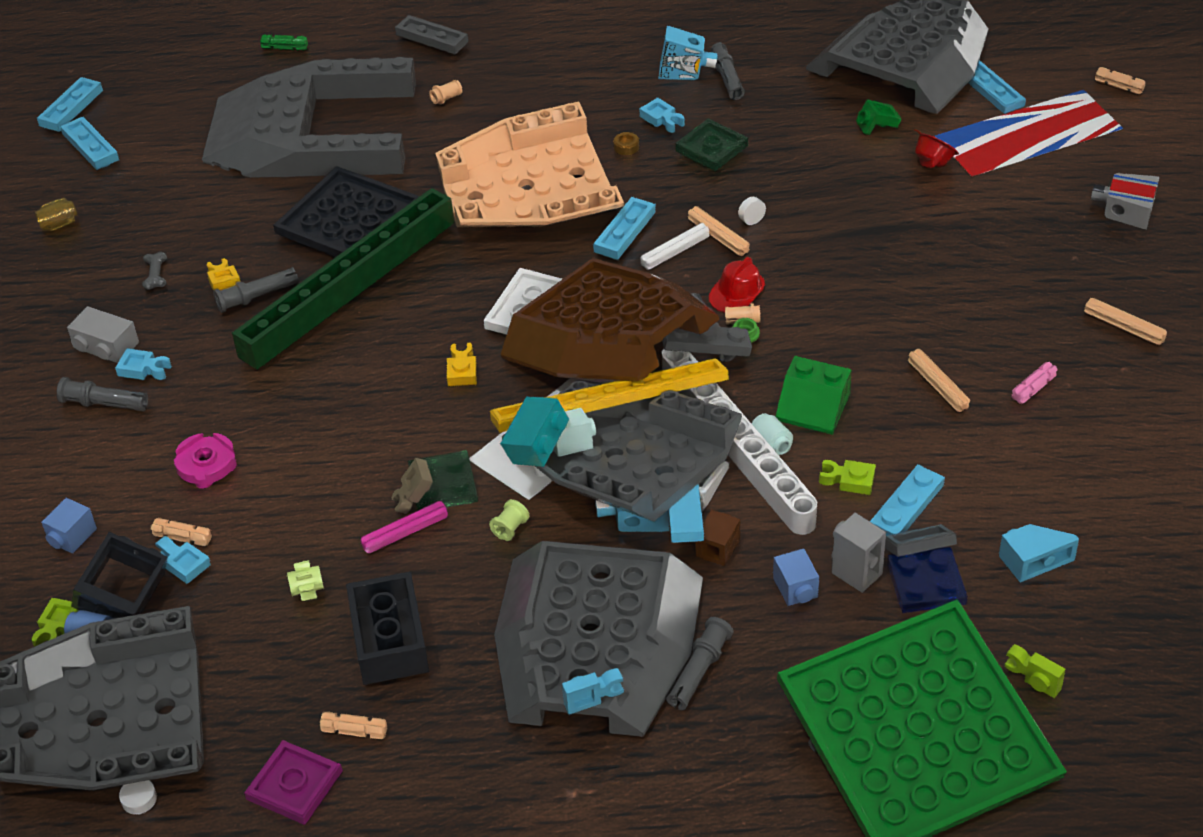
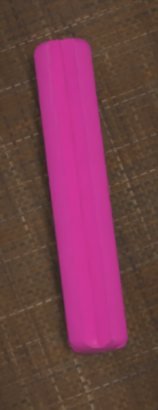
(404, 527)

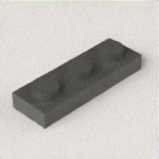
(432, 34)
(714, 341)

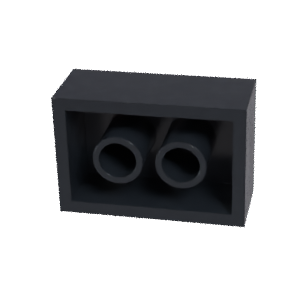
(387, 628)

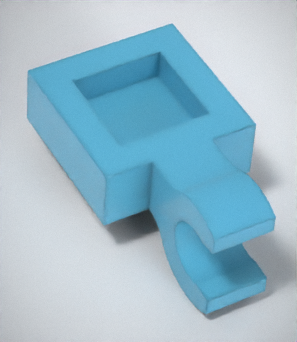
(183, 561)

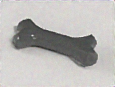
(154, 279)

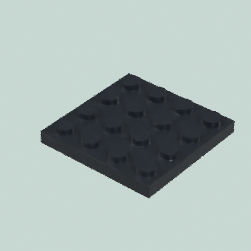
(341, 211)

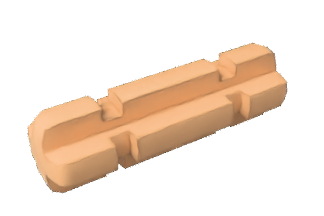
(1120, 80)
(181, 532)
(353, 725)

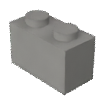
(102, 334)
(858, 552)

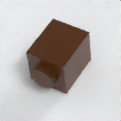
(720, 537)

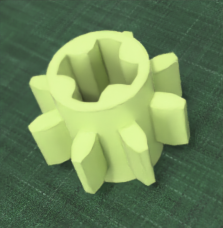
(305, 580)

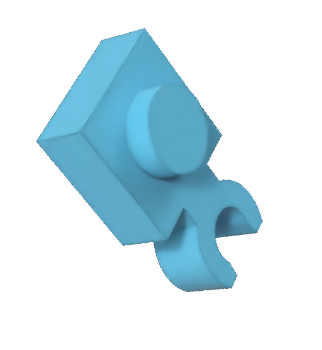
(659, 112)
(139, 363)
(587, 690)

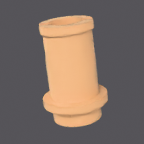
(441, 93)
(734, 313)

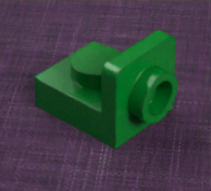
(877, 113)

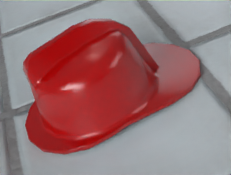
(933, 151)
(737, 286)

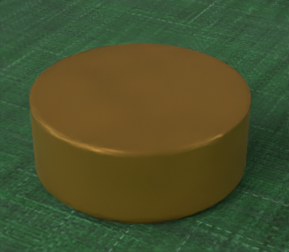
(626, 143)

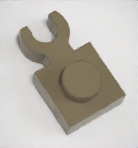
(414, 485)

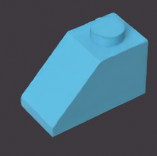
(1036, 550)

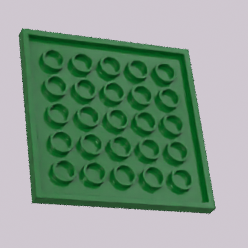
(920, 726)

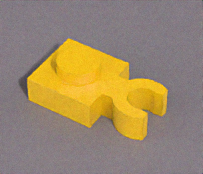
(222, 275)
(461, 367)

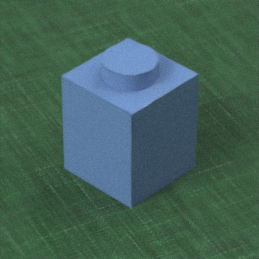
(69, 525)
(796, 577)

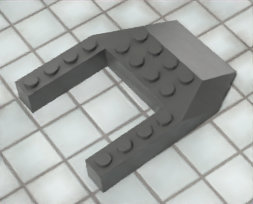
(269, 120)

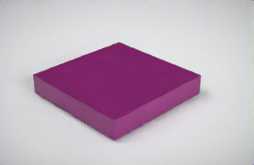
(293, 782)

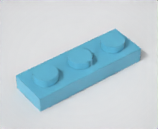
(70, 104)
(89, 143)
(624, 228)
(908, 501)

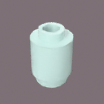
(774, 433)

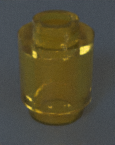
(56, 214)

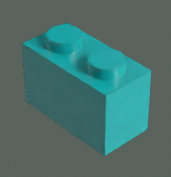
(534, 431)

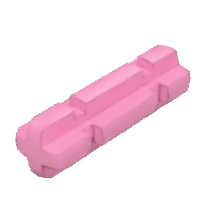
(1034, 382)

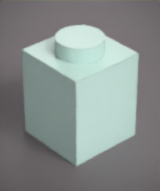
(577, 434)

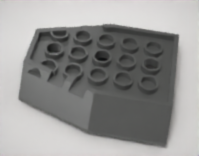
(913, 44)
(647, 451)
(643, 620)
(109, 671)

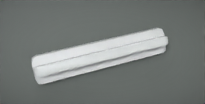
(674, 246)

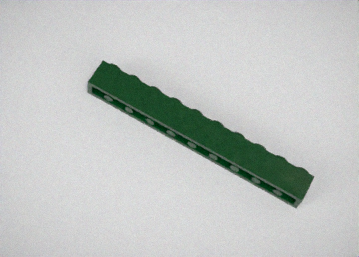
(342, 279)

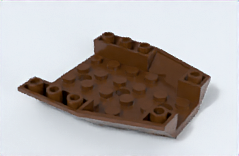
(602, 323)

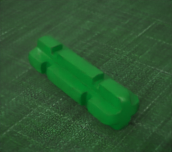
(284, 42)

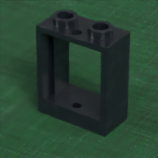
(125, 551)

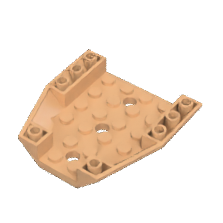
(524, 150)

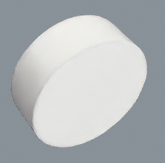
(752, 210)
(138, 797)

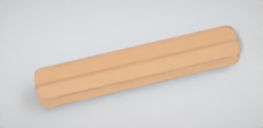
(719, 231)
(1125, 321)
(939, 380)

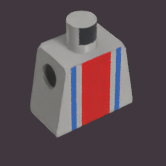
(1128, 198)

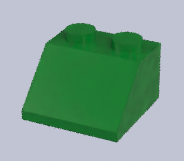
(814, 395)

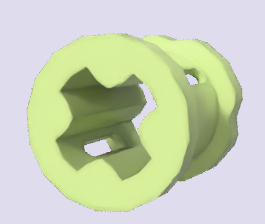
(509, 520)

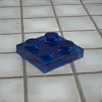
(926, 579)

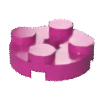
(204, 472)

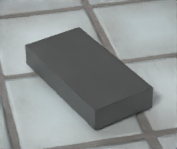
(920, 540)

